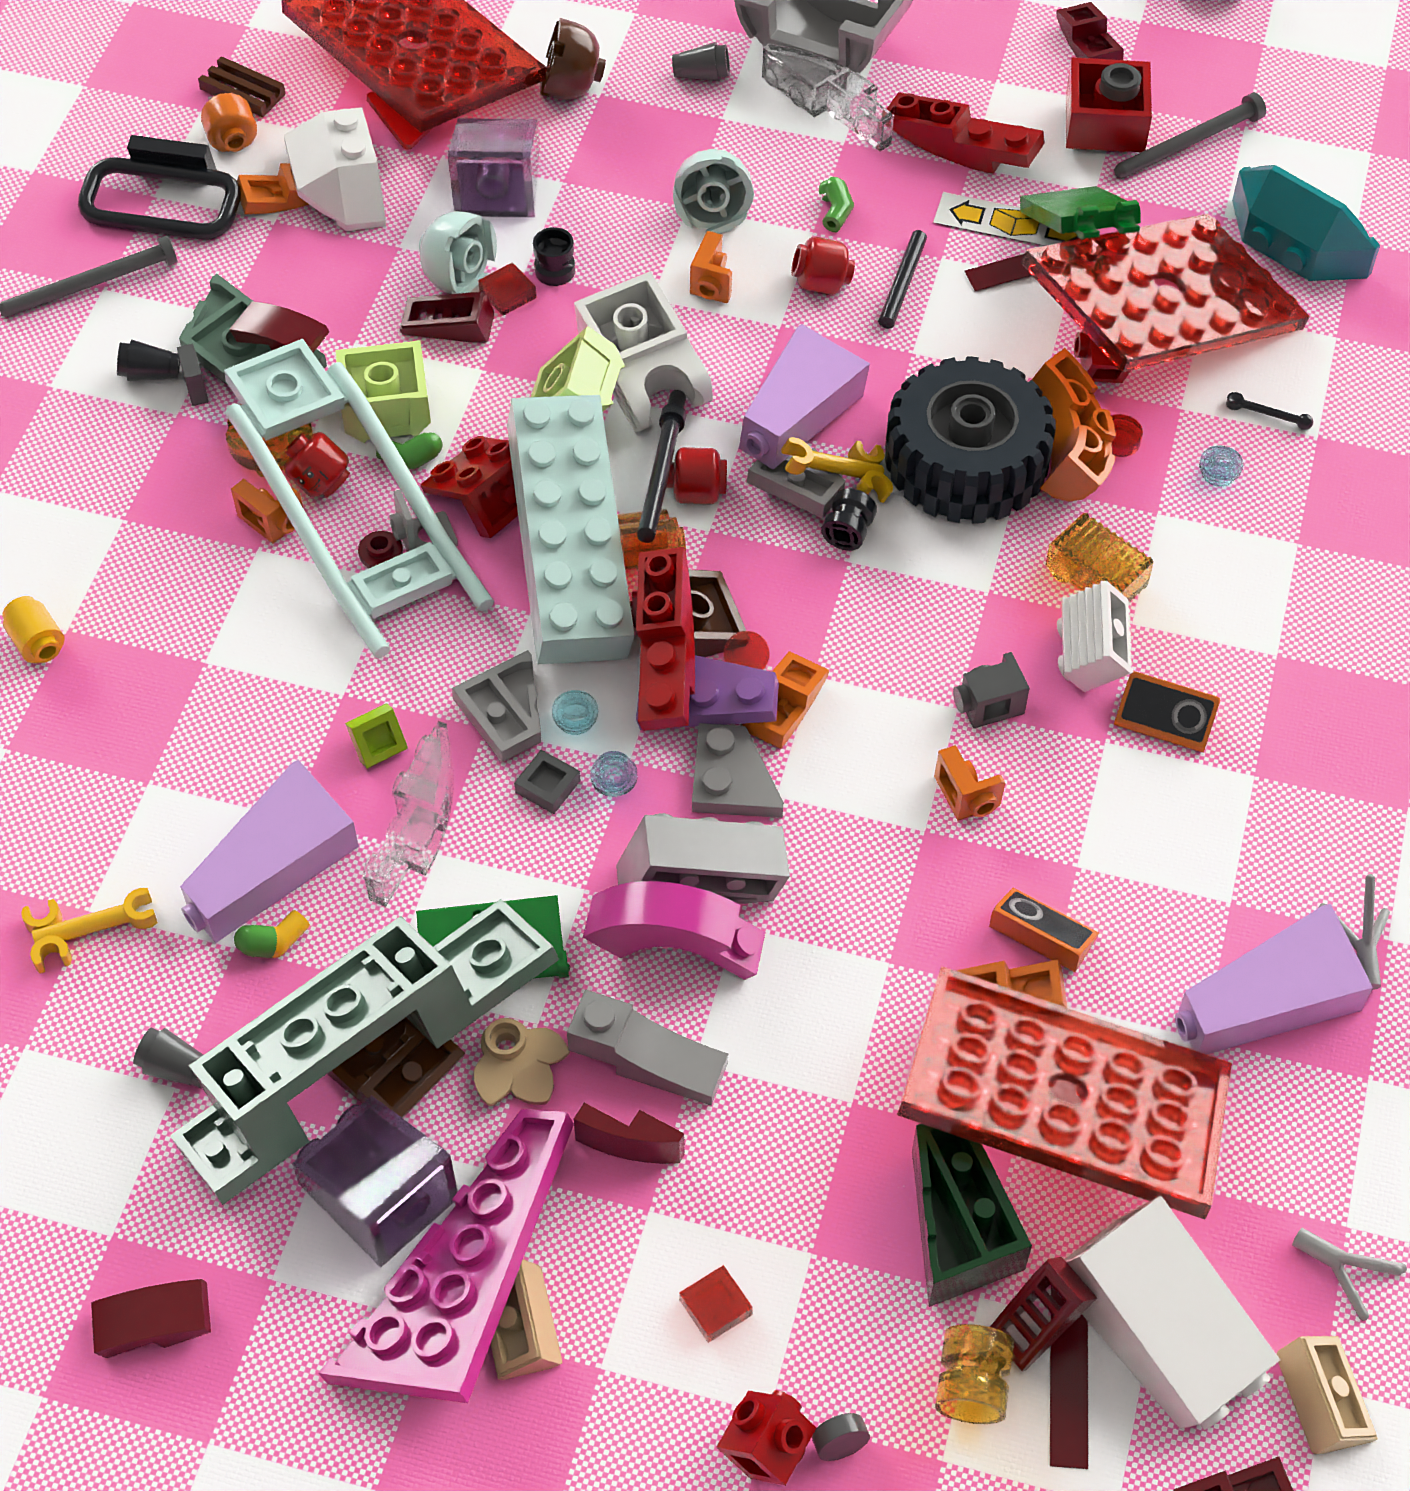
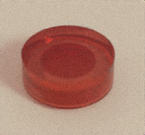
(1128, 435)
(747, 649)

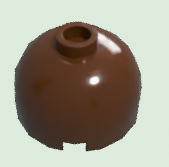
(571, 61)

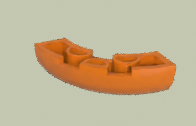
(1083, 430)

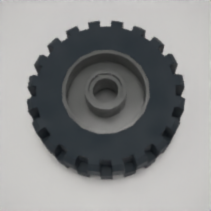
(969, 439)

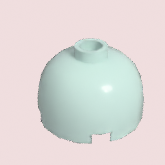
(713, 191)
(457, 251)

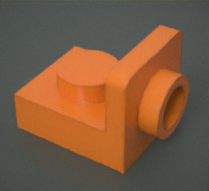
(708, 270)
(262, 510)
(961, 785)

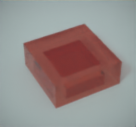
(507, 288)
(715, 1303)

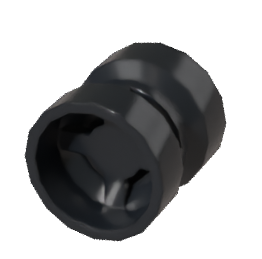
(554, 256)
(845, 525)

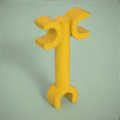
(857, 465)
(52, 932)

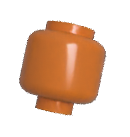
(227, 120)

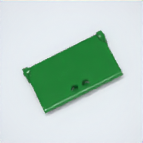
(539, 912)

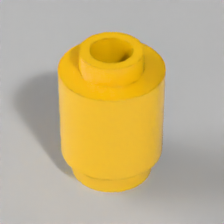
(32, 630)

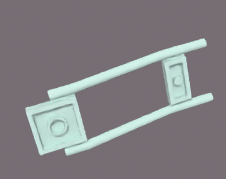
(293, 389)

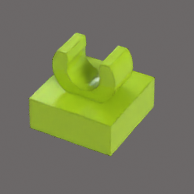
(376, 735)

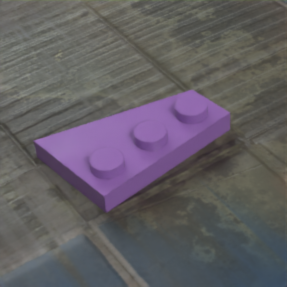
(731, 694)

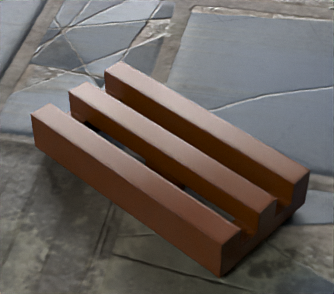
(246, 83)

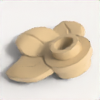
(521, 1069)

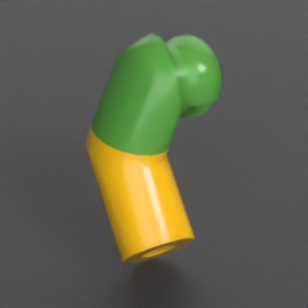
(271, 940)

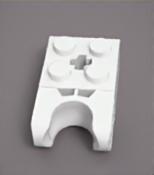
(650, 344)

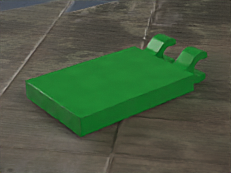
(1082, 211)

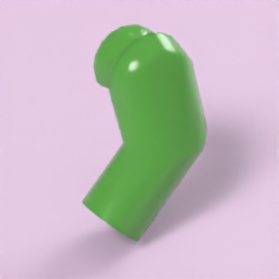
(841, 201)
(418, 449)

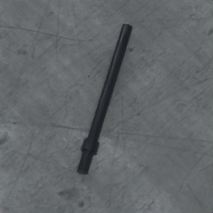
(671, 423)

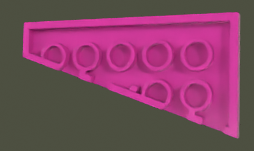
(456, 1281)

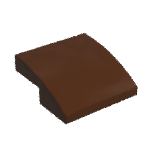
(397, 1068)

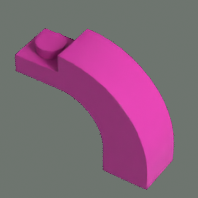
(677, 917)

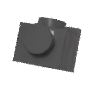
(992, 692)

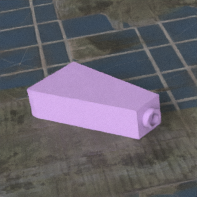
(801, 395)
(268, 854)
(1277, 987)

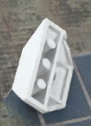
(338, 168)

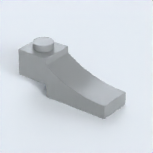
(645, 1050)

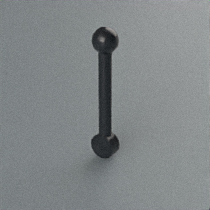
(1236, 401)

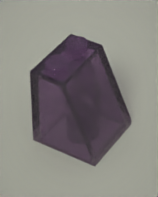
(494, 166)
(377, 1178)

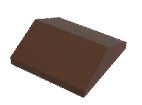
(713, 612)

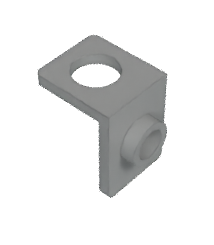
(407, 528)

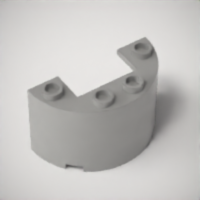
(834, 29)

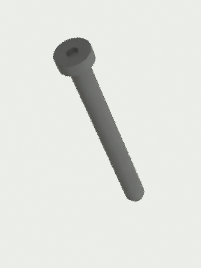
(1251, 108)
(162, 252)

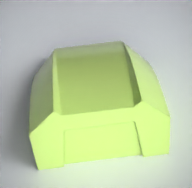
(581, 367)
(393, 385)

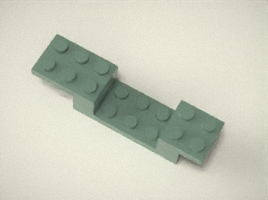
(334, 1018)

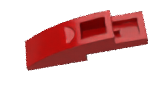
(951, 133)
(666, 639)

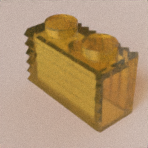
(1093, 554)

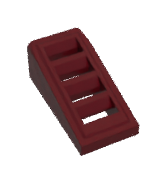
(471, 326)
(1069, 1287)

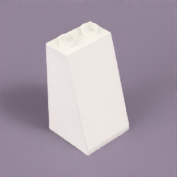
(1171, 1316)

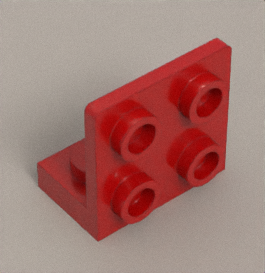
(481, 480)

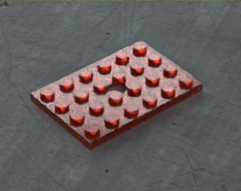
(457, 71)
(1114, 299)
(1147, 1106)

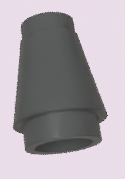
(702, 63)
(166, 1057)

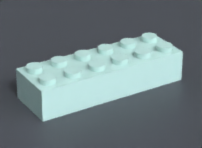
(569, 529)

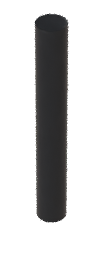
(902, 279)

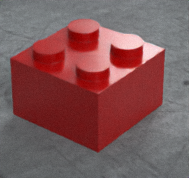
(1102, 123)

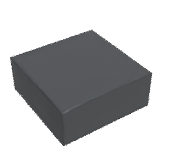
(192, 374)
(547, 781)

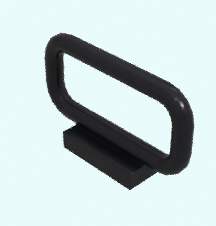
(166, 161)

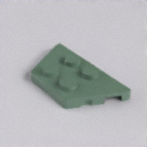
(211, 333)

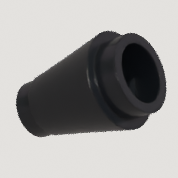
(146, 362)

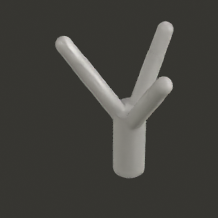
(1371, 933)
(1337, 1258)

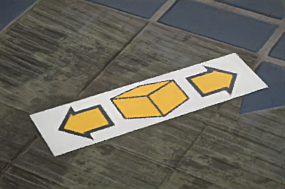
(995, 220)

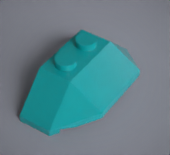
(1301, 226)

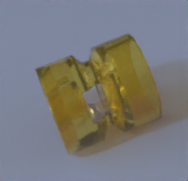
(973, 1382)

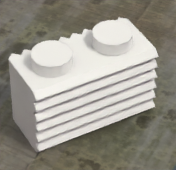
(1095, 636)

